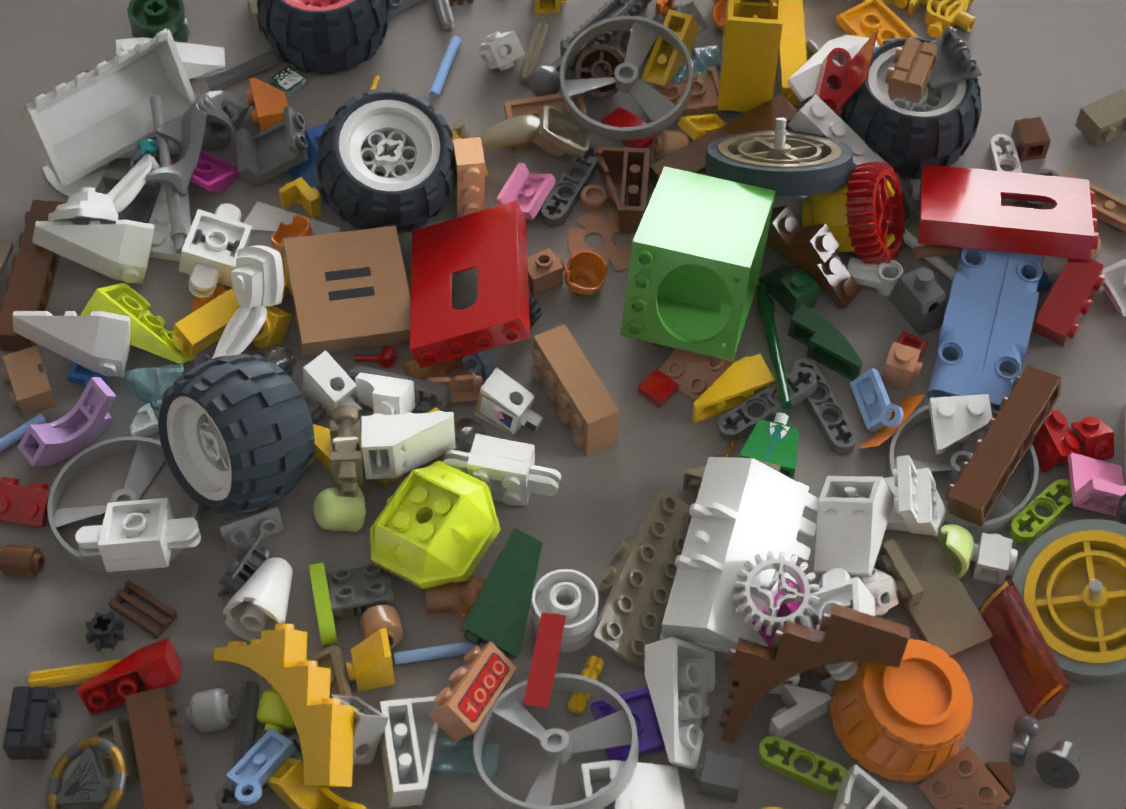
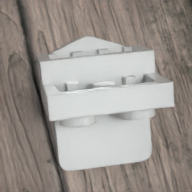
(916, 500)

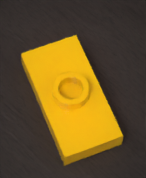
(700, 125)

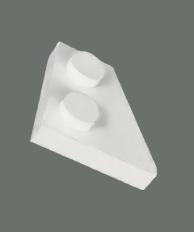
(958, 418)

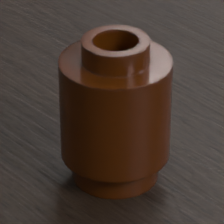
(21, 561)

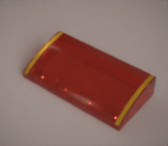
(1023, 652)

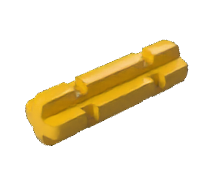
(592, 669)

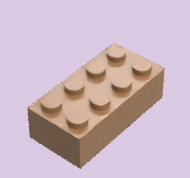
(575, 390)

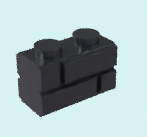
(31, 723)

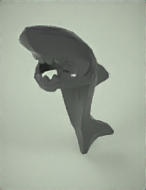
(192, 134)

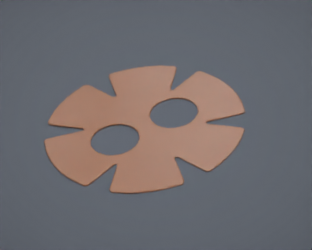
(596, 223)

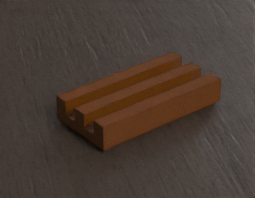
(124, 595)

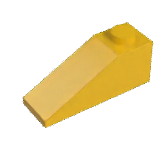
(664, 57)
(733, 387)

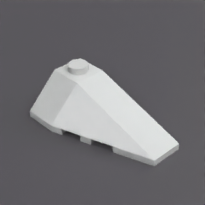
(197, 59)
(805, 79)
(110, 249)
(92, 341)
(679, 685)

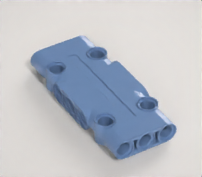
(986, 324)

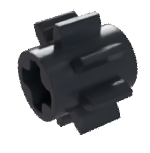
(101, 623)

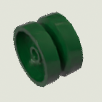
(153, 16)

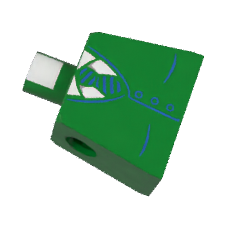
(774, 444)

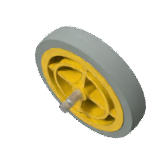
(1078, 597)

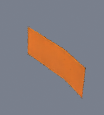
(908, 405)

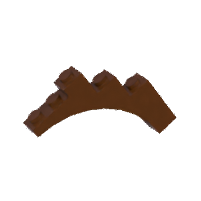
(814, 251)
(841, 637)

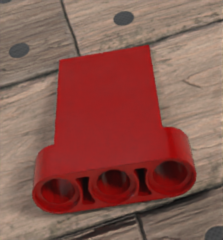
(846, 77)

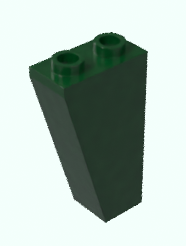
(505, 597)

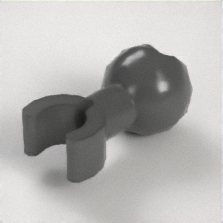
(1026, 728)

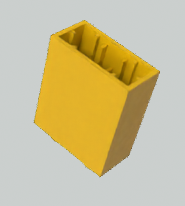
(749, 53)

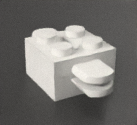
(212, 249)
(506, 468)
(138, 535)
(847, 592)

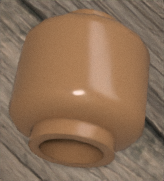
(668, 142)
(382, 617)

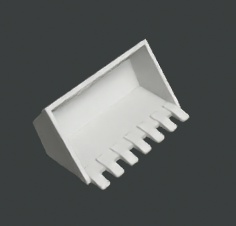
(737, 514)

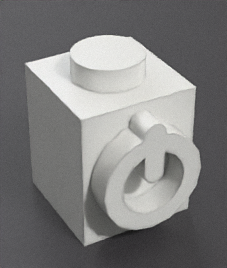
(993, 558)

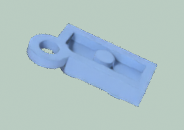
(874, 401)
(259, 765)

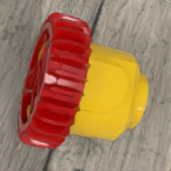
(863, 214)

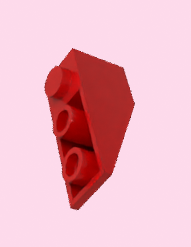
(143, 670)

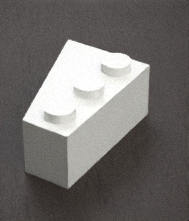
(407, 749)

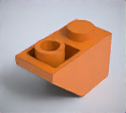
(268, 104)

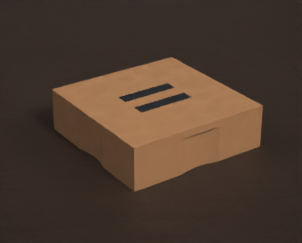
(347, 290)

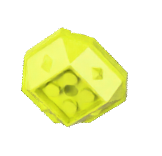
(450, 543)

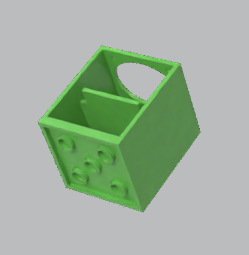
(695, 262)

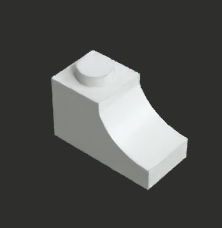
(385, 394)

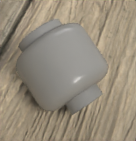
(211, 710)

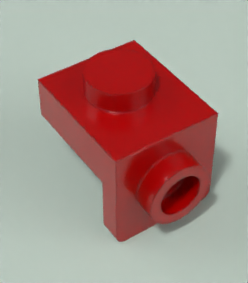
(1095, 436)

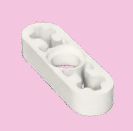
(1009, 158)

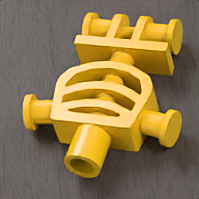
(953, 11)

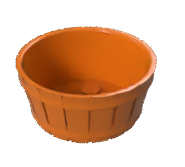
(904, 717)

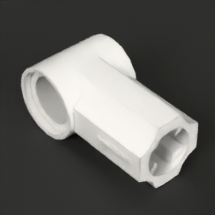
(881, 276)

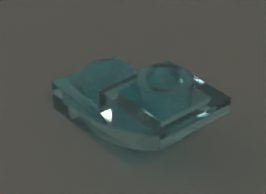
(701, 60)

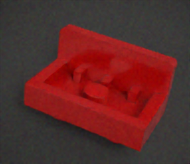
(1055, 442)
(23, 503)

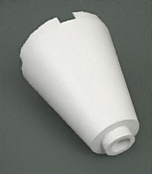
(260, 600)

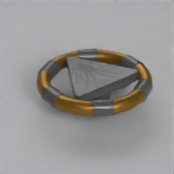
(86, 780)

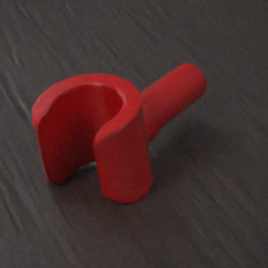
(385, 359)

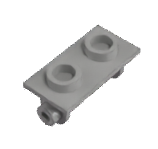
(239, 530)

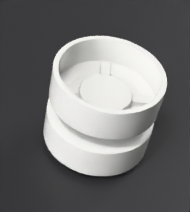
(570, 595)

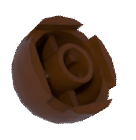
(598, 62)

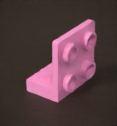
(1095, 484)

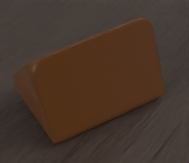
(1004, 775)

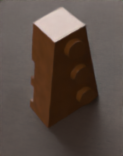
(626, 182)

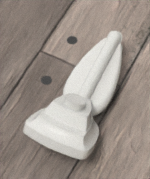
(90, 205)
(256, 284)

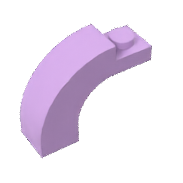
(73, 432)

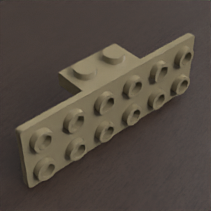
(642, 579)
(932, 592)

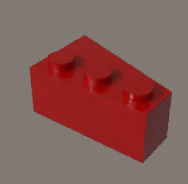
(1069, 299)

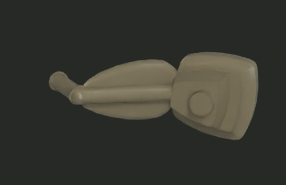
(553, 131)

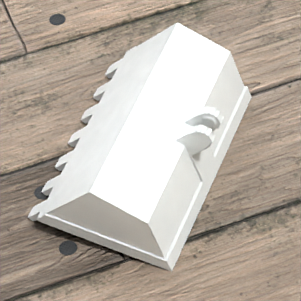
(108, 108)

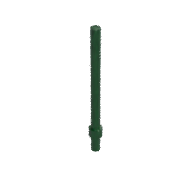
(766, 308)

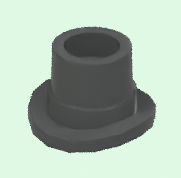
(1059, 765)

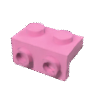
(527, 189)

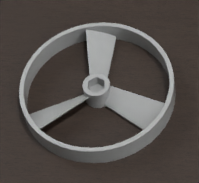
(655, 105)
(143, 469)
(1004, 510)
(558, 745)

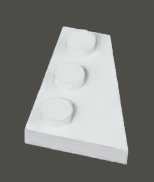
(162, 246)

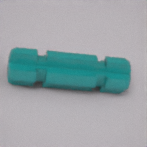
(148, 147)

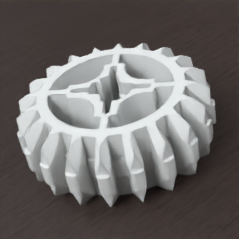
(760, 590)

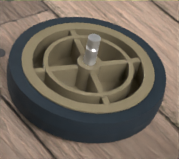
(781, 161)

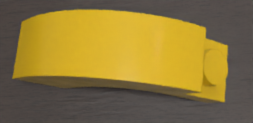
(289, 786)

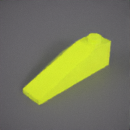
(145, 329)

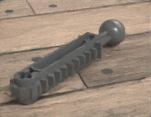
(546, 79)

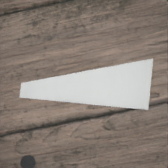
(268, 218)

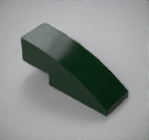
(825, 342)

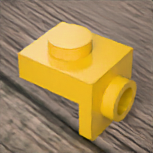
(301, 193)

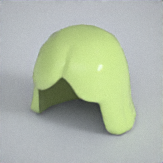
(339, 512)
(957, 547)

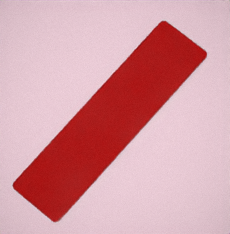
(544, 660)

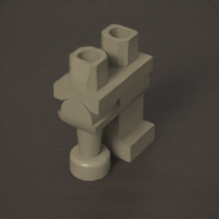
(347, 451)

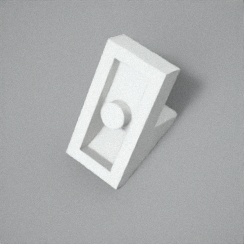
(801, 708)

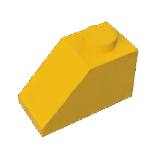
(372, 662)

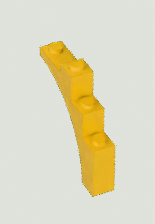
(321, 721)

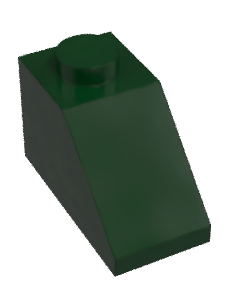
(791, 287)

